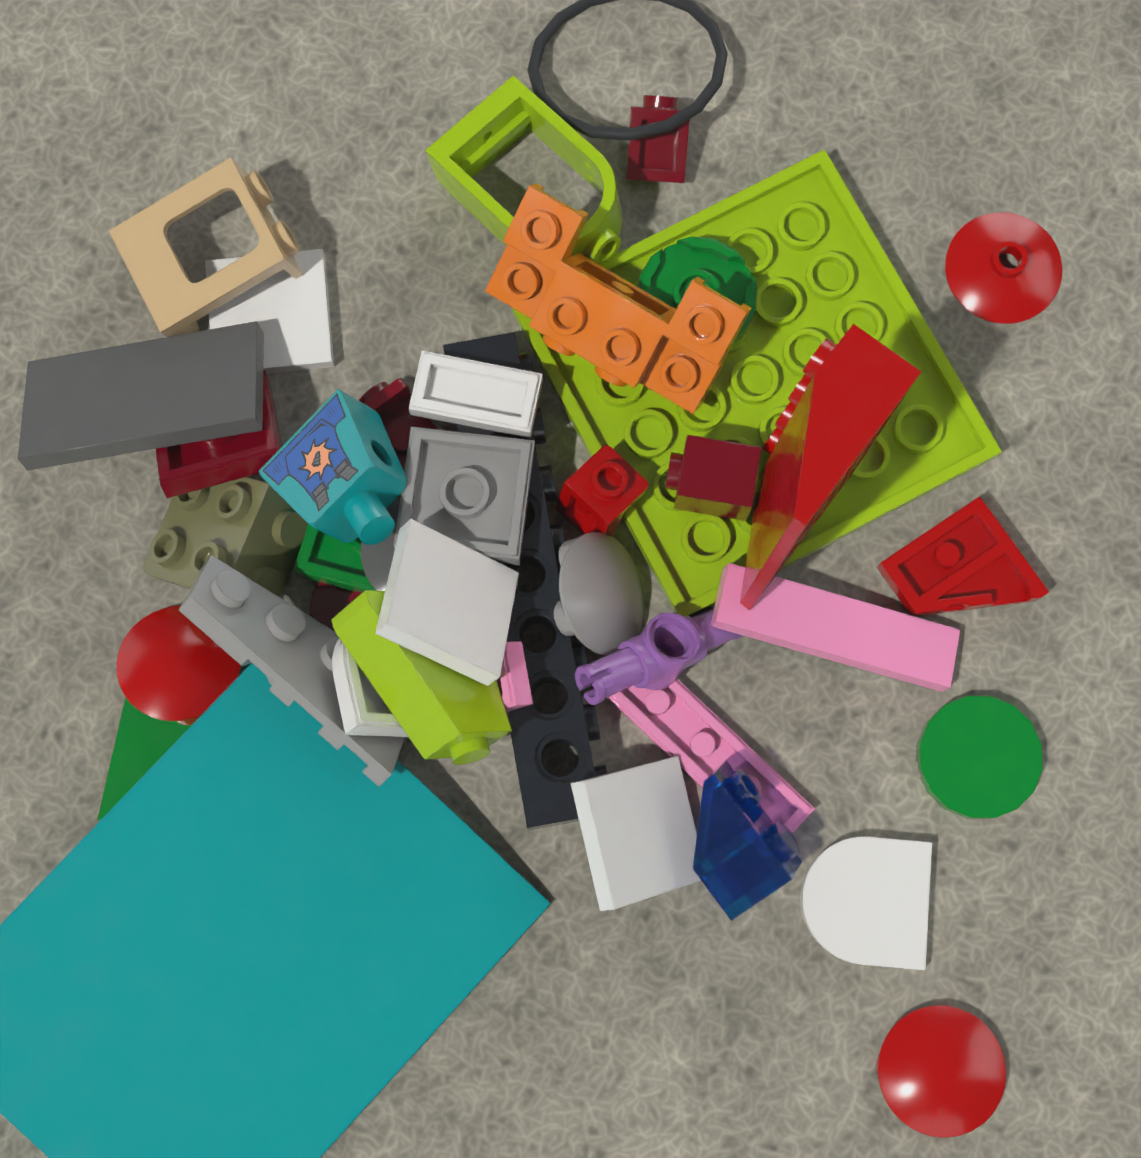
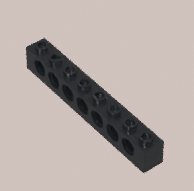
(545, 797)

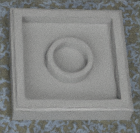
(469, 489)

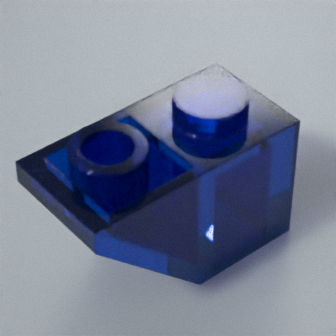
(737, 844)

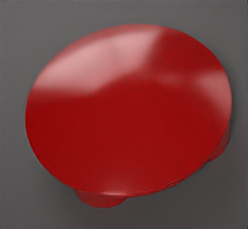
(172, 667)
(941, 1071)

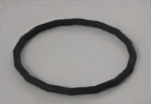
(645, 130)

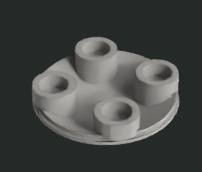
(598, 593)

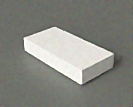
(476, 394)

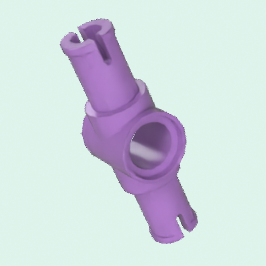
(642, 663)

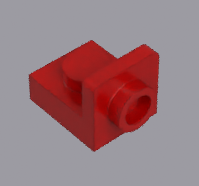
(600, 492)

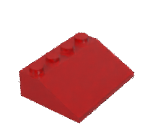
(819, 444)

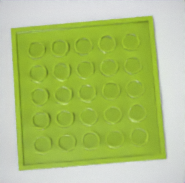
(814, 279)

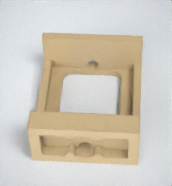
(158, 272)

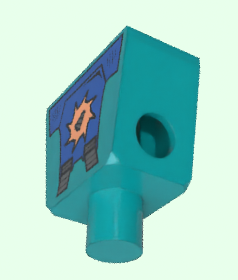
(340, 471)

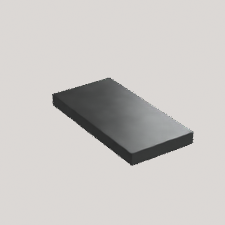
(143, 396)

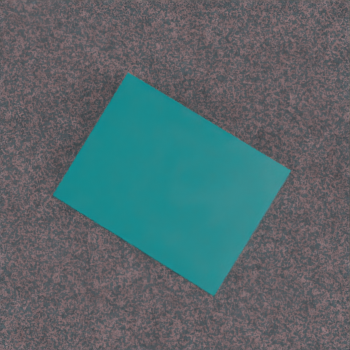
(244, 947)

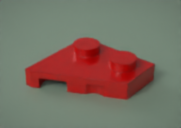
(961, 566)

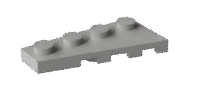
(287, 648)

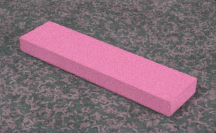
(840, 630)
(702, 741)

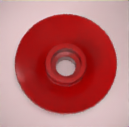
(990, 288)

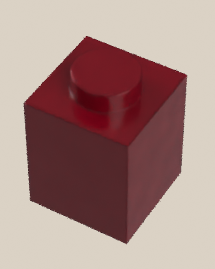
(714, 477)

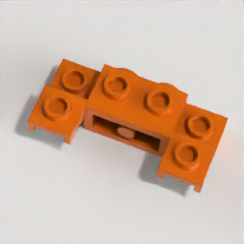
(607, 318)

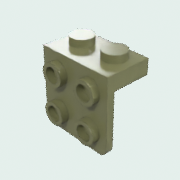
(235, 522)

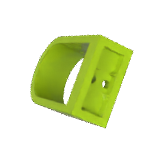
(492, 129)

